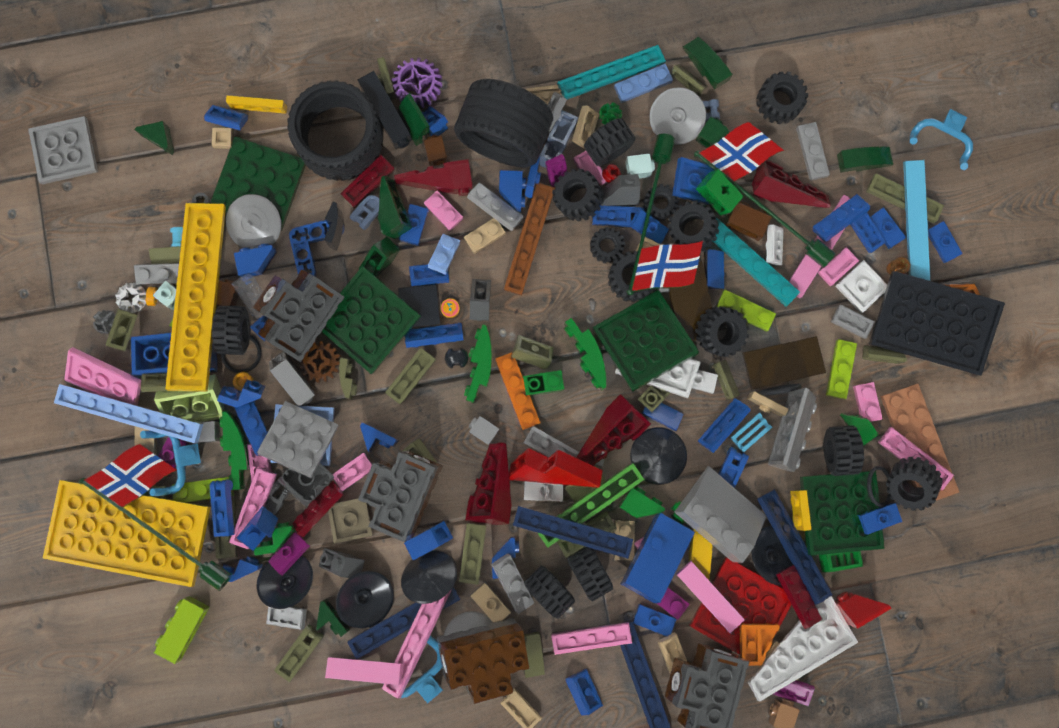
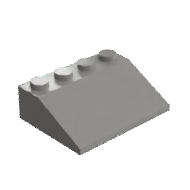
(792, 430)
(722, 516)

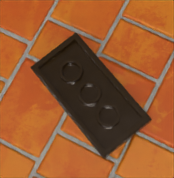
(691, 302)
(784, 362)

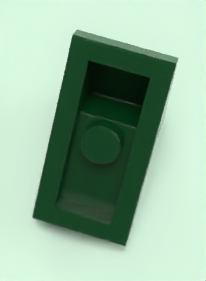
(328, 614)

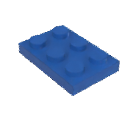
(688, 177)

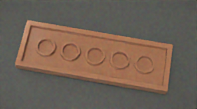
(912, 419)

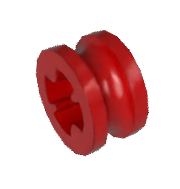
(610, 173)

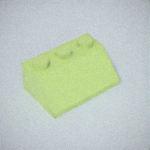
(192, 404)

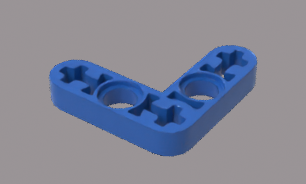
(304, 244)

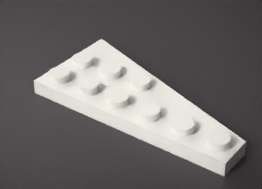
(803, 651)

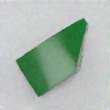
(863, 425)

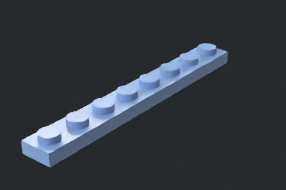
(128, 413)

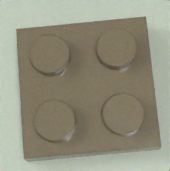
(349, 521)

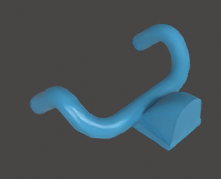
(952, 125)
(183, 456)
(426, 684)

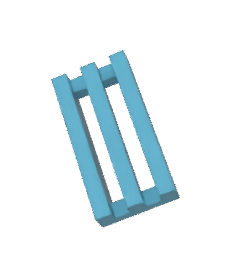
(763, 421)

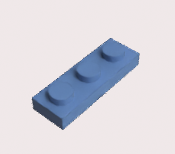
(643, 83)

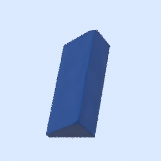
(714, 269)
(664, 415)
(584, 692)

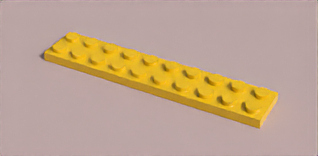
(195, 297)

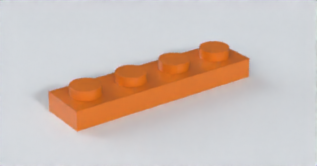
(515, 386)

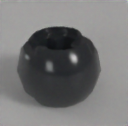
(456, 358)

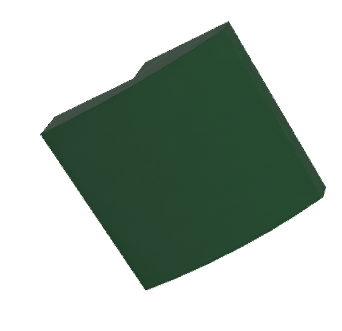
(413, 119)

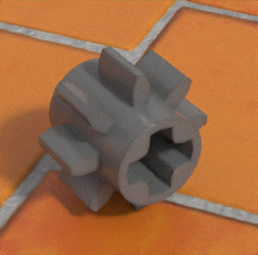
(103, 321)

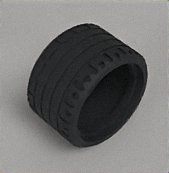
(324, 97)
(503, 122)

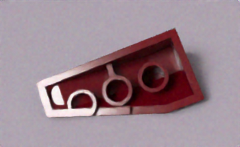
(451, 179)
(778, 186)
(616, 426)
(492, 495)

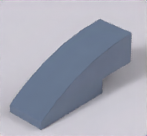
(558, 137)

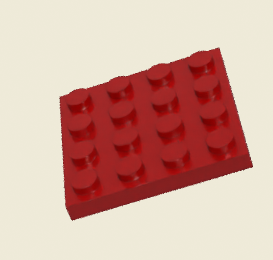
(750, 596)

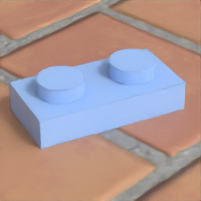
(444, 254)

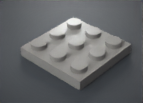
(63, 150)
(298, 439)

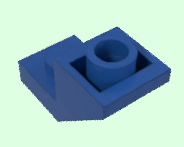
(231, 396)
(428, 540)
(510, 547)
(245, 567)

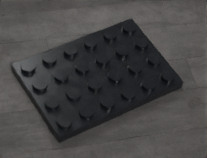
(936, 323)

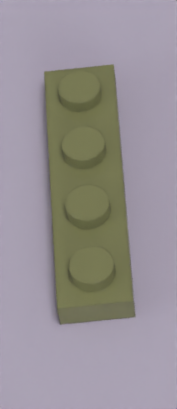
(895, 194)

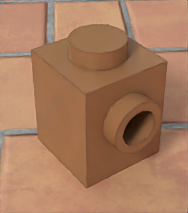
(783, 714)

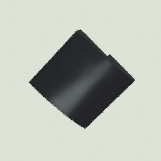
(335, 221)
(424, 301)

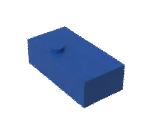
(151, 354)
(657, 558)

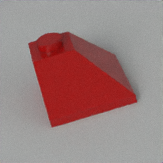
(859, 609)

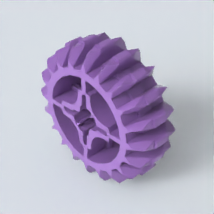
(424, 81)

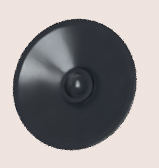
(659, 455)
(769, 555)
(429, 577)
(285, 590)
(364, 599)

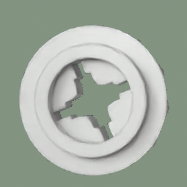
(138, 301)

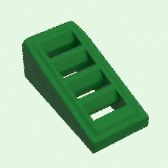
(829, 564)

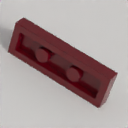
(367, 181)
(317, 508)
(799, 597)

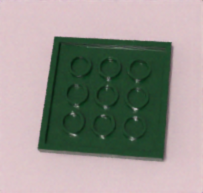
(260, 172)
(369, 320)
(645, 340)
(835, 510)

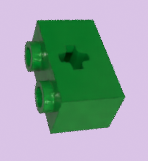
(719, 192)

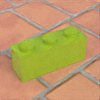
(181, 629)

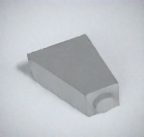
(291, 379)

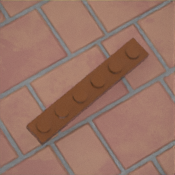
(529, 239)

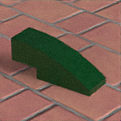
(708, 62)
(864, 158)

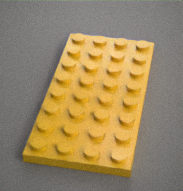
(100, 536)

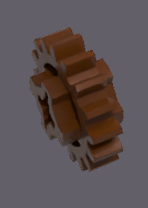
(320, 369)

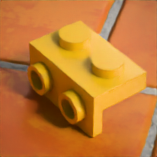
(800, 509)

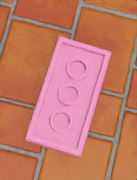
(101, 377)

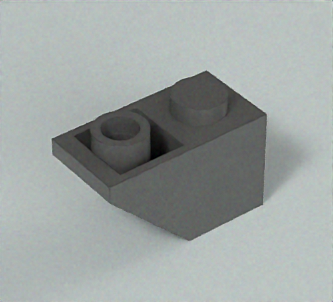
(340, 563)

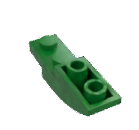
(482, 356)
(592, 360)
(234, 441)

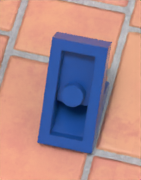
(436, 121)
(371, 436)
(259, 526)

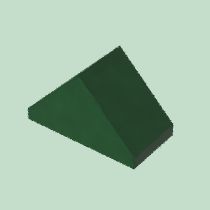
(158, 134)

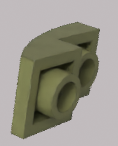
(348, 385)
(653, 397)
(534, 655)

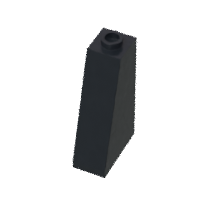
(385, 110)

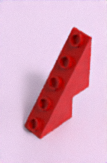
(556, 469)

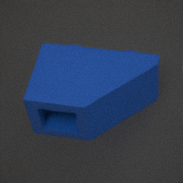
(511, 188)
(254, 260)

